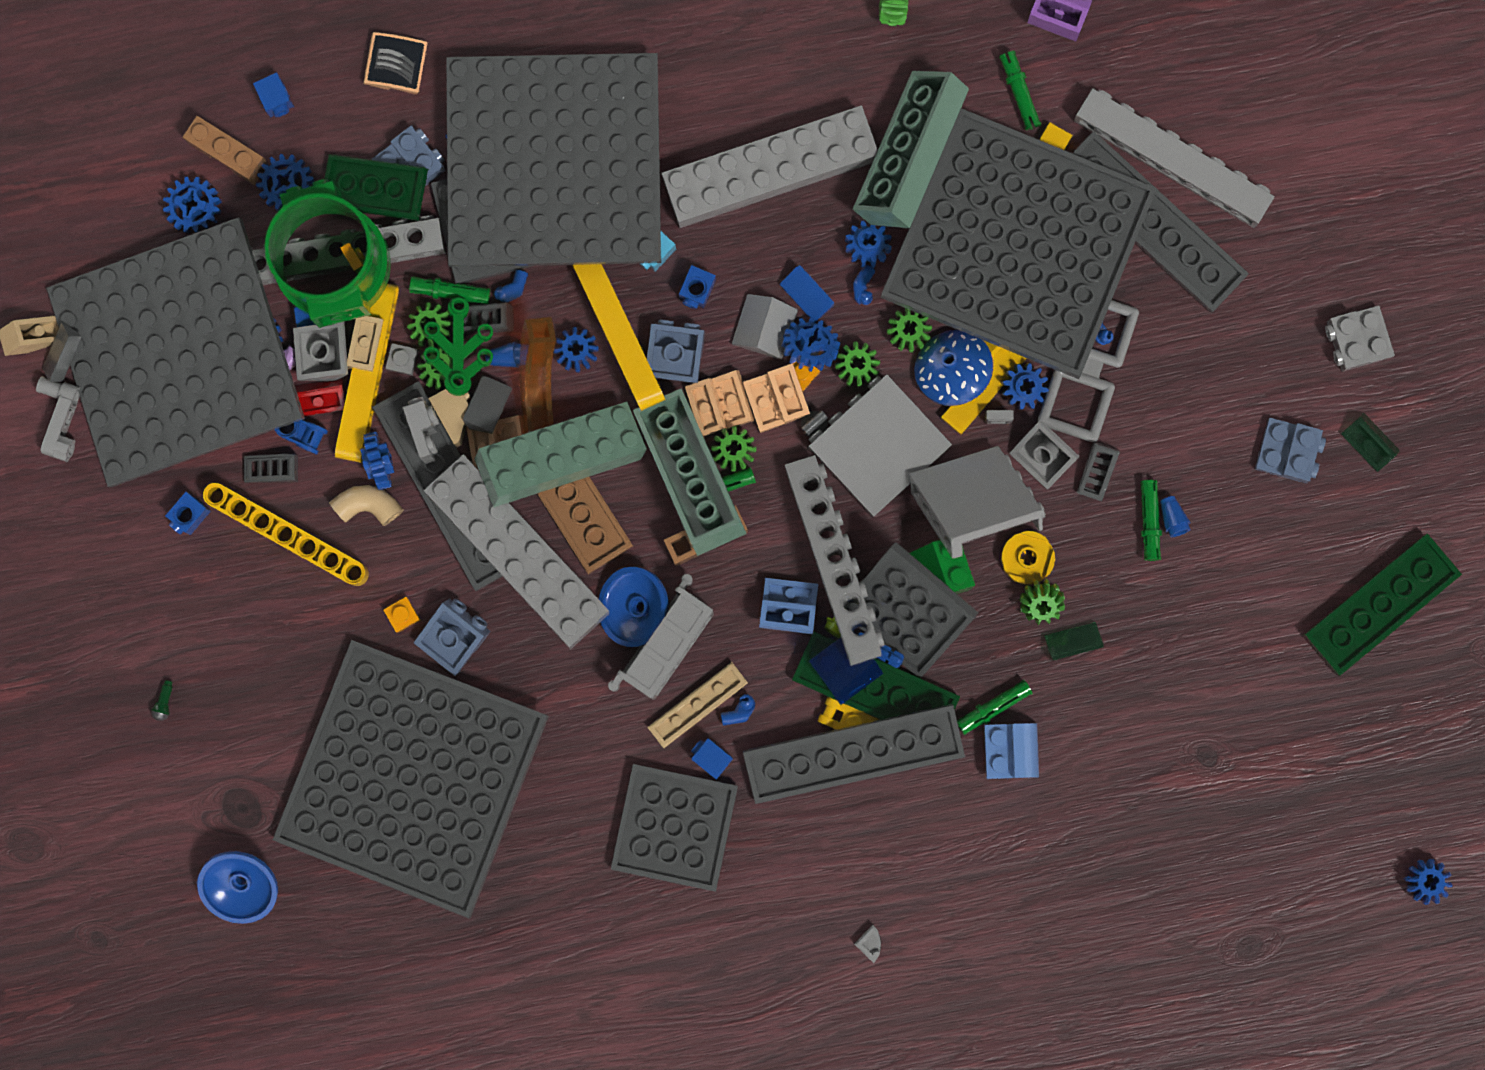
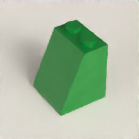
(950, 571)

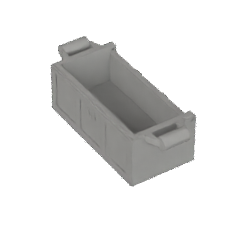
(668, 645)

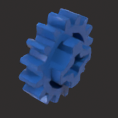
(291, 174)
(194, 194)
(799, 338)
(377, 460)

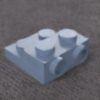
(410, 149)
(675, 351)
(1290, 450)
(452, 635)

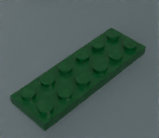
(1382, 604)
(887, 696)

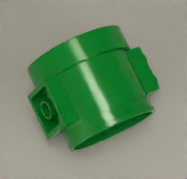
(361, 293)

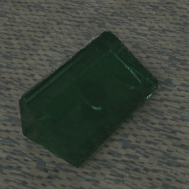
(1370, 442)
(1073, 641)

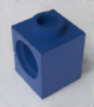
(273, 95)
(701, 277)
(198, 509)
(711, 757)

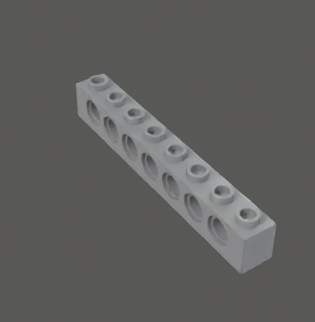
(430, 245)
(858, 647)

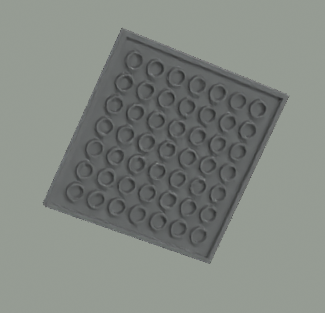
(553, 160)
(1019, 243)
(176, 353)
(410, 778)

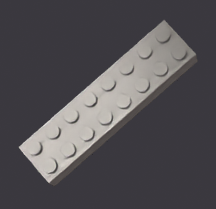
(770, 166)
(517, 553)

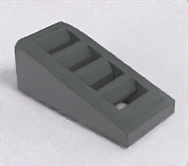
(505, 325)
(1098, 447)
(292, 468)

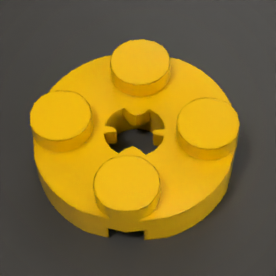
(1041, 551)

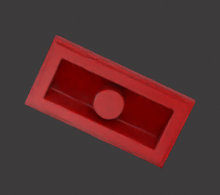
(321, 397)

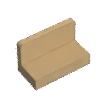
(364, 343)

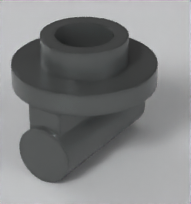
(813, 422)

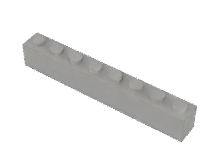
(1174, 158)

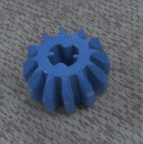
(584, 343)
(1419, 877)

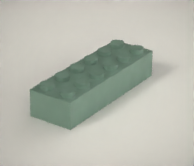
(911, 149)
(560, 454)
(690, 473)

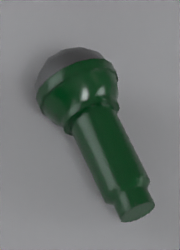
(161, 709)

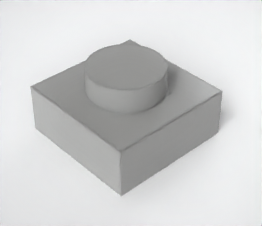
(402, 359)

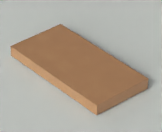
(586, 523)

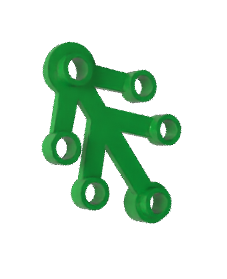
(458, 350)

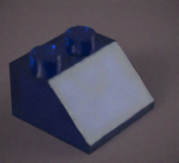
(841, 677)

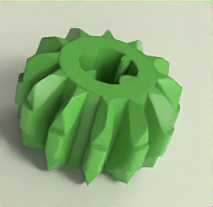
(893, 12)
(423, 317)
(899, 327)
(858, 355)
(431, 373)
(740, 454)
(1051, 598)

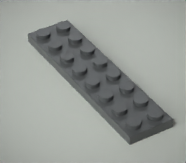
(1173, 238)
(394, 421)
(854, 753)

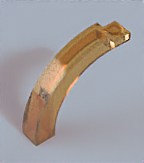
(535, 373)

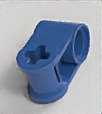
(305, 435)

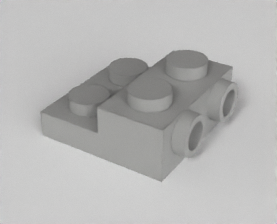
(1359, 338)
(422, 424)

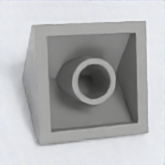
(763, 325)
(320, 352)
(1044, 454)

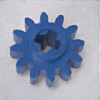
(868, 252)
(1016, 380)

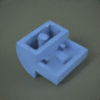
(788, 605)
(1011, 751)

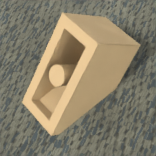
(28, 335)
(451, 413)

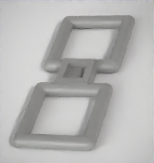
(1091, 378)

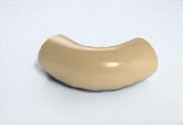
(367, 499)

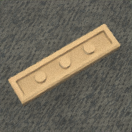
(697, 705)

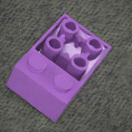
(1060, 16)

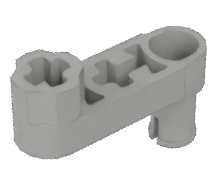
(55, 441)

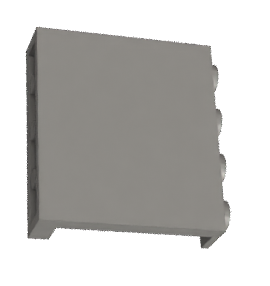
(878, 444)
(974, 498)

